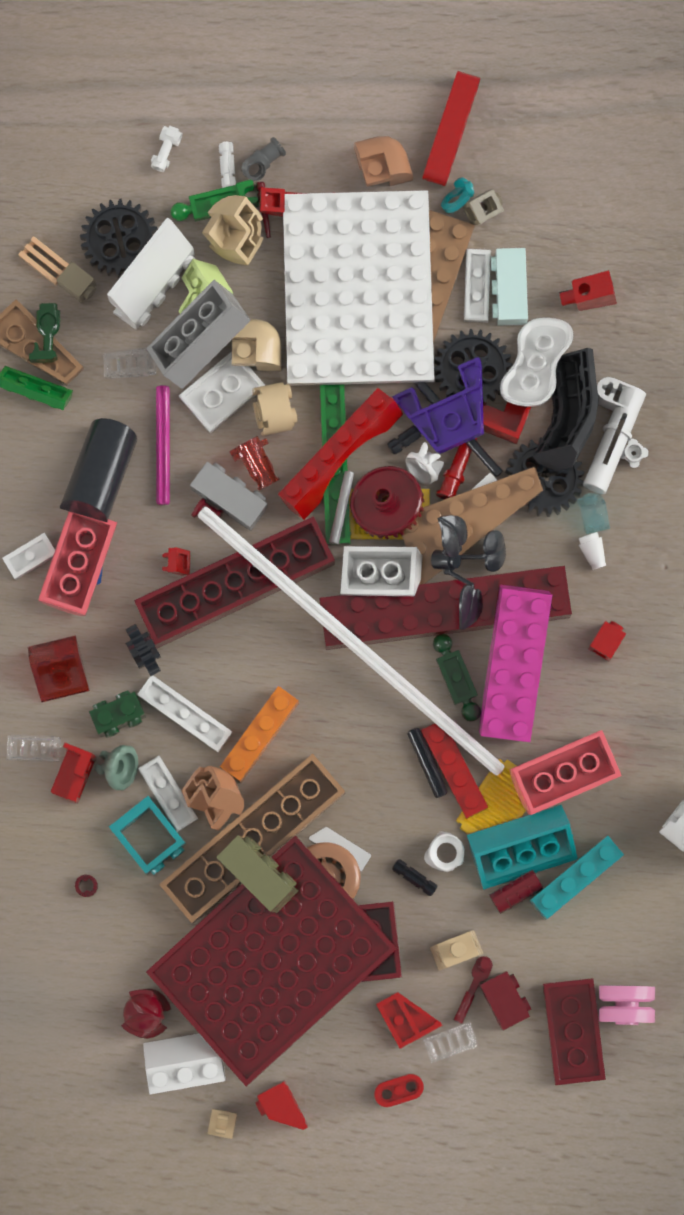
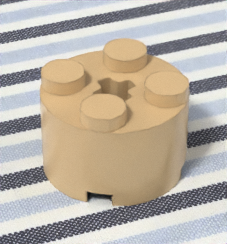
(274, 408)

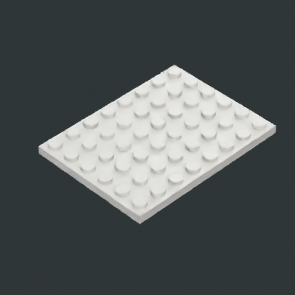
(358, 288)

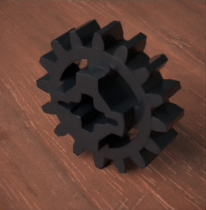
(143, 650)

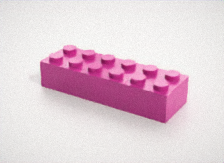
(515, 663)

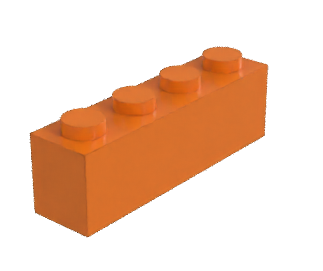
(259, 734)

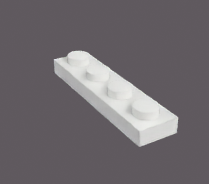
(185, 713)

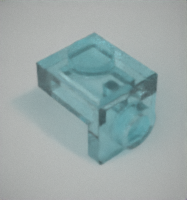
(593, 513)

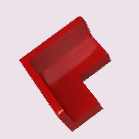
(506, 424)
(73, 773)

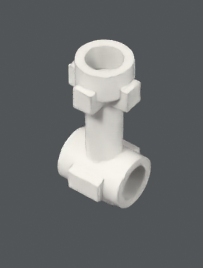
(170, 136)

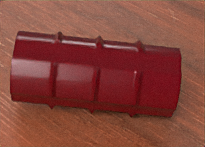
(516, 891)

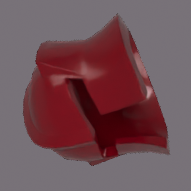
(144, 1013)

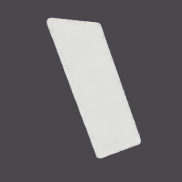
(328, 835)

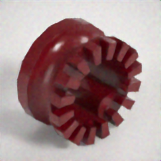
(85, 877)

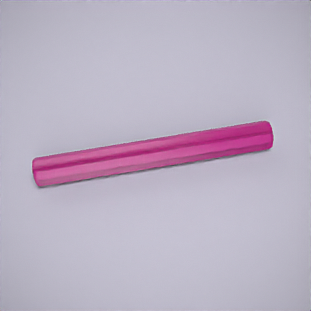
(162, 445)

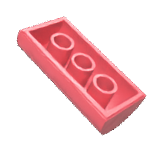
(77, 563)
(564, 772)

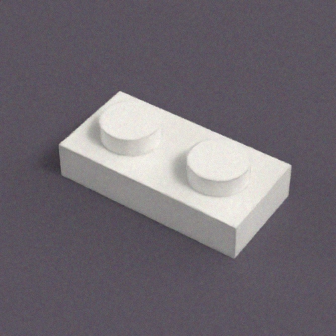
(29, 556)

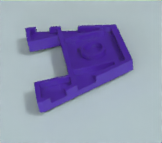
(453, 418)

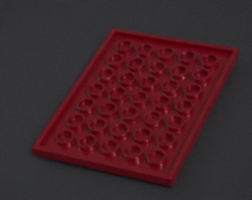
(267, 977)

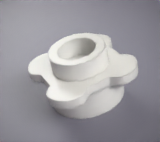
(641, 453)

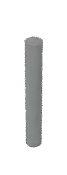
(341, 507)

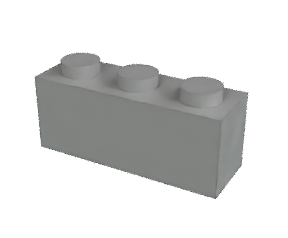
(229, 495)

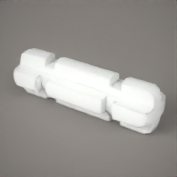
(227, 164)

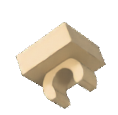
(222, 1123)

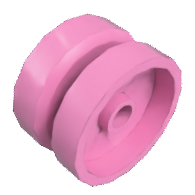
(627, 1004)

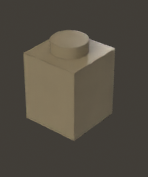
(77, 282)

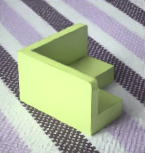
(198, 277)

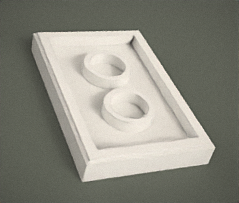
(220, 392)

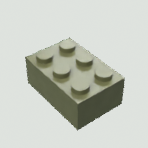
(258, 873)

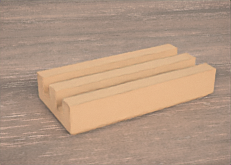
(30, 248)

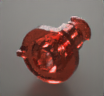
(256, 461)

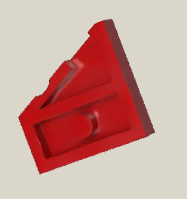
(405, 1019)

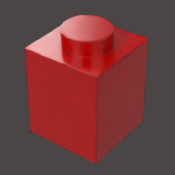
(607, 640)

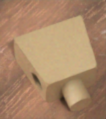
(456, 950)

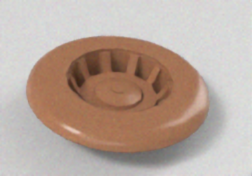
(345, 859)

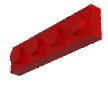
(455, 770)

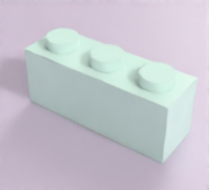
(510, 286)

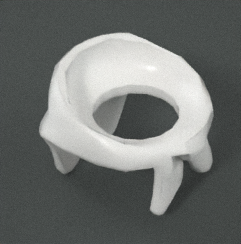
(424, 465)
(431, 854)

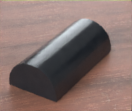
(100, 469)

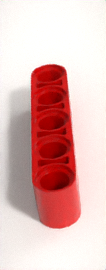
(451, 128)

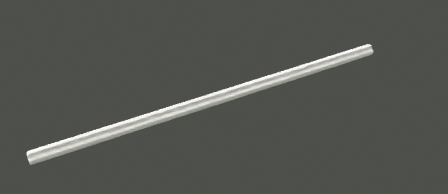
(351, 640)

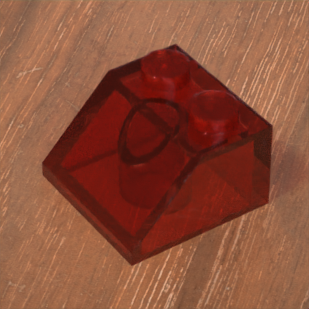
(58, 668)

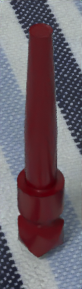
(265, 216)

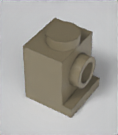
(492, 204)

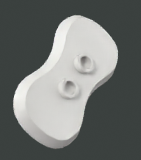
(533, 375)

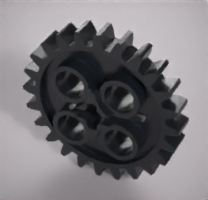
(98, 243)
(493, 362)
(548, 498)

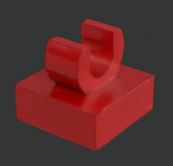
(177, 561)

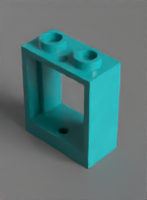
(132, 816)

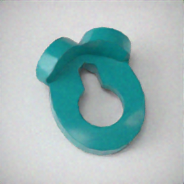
(464, 189)

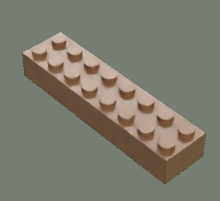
(269, 822)

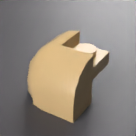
(234, 229)
(257, 346)

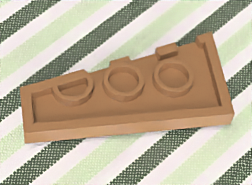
(20, 333)

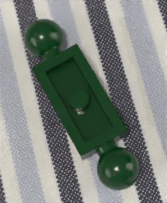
(456, 677)

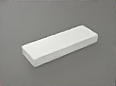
(477, 285)
(168, 793)

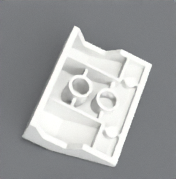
(151, 275)

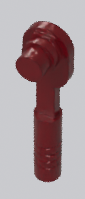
(480, 973)

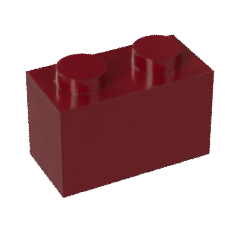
(505, 1000)

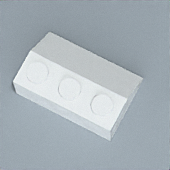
(381, 571)
(181, 1064)

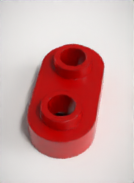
(399, 1091)

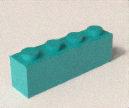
(576, 877)

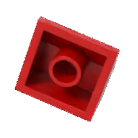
(281, 1106)

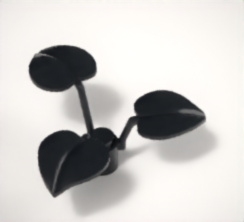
(453, 536)

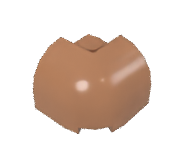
(383, 161)
(215, 794)

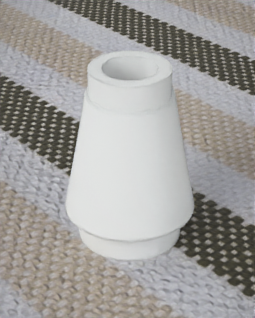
(593, 550)

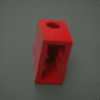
(600, 292)

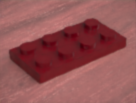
(574, 1031)

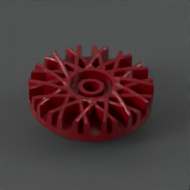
(386, 501)

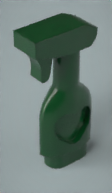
(47, 325)

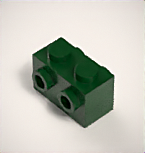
(117, 714)

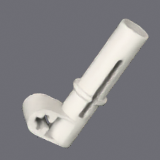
(627, 409)

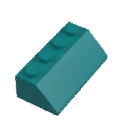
(521, 846)

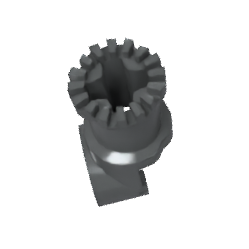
(263, 158)

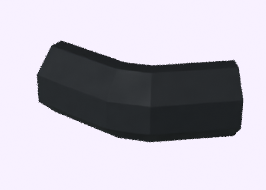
(573, 411)

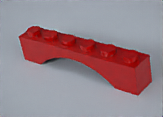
(309, 484)

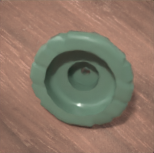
(119, 767)

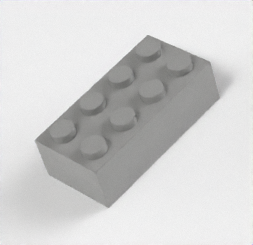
(198, 334)

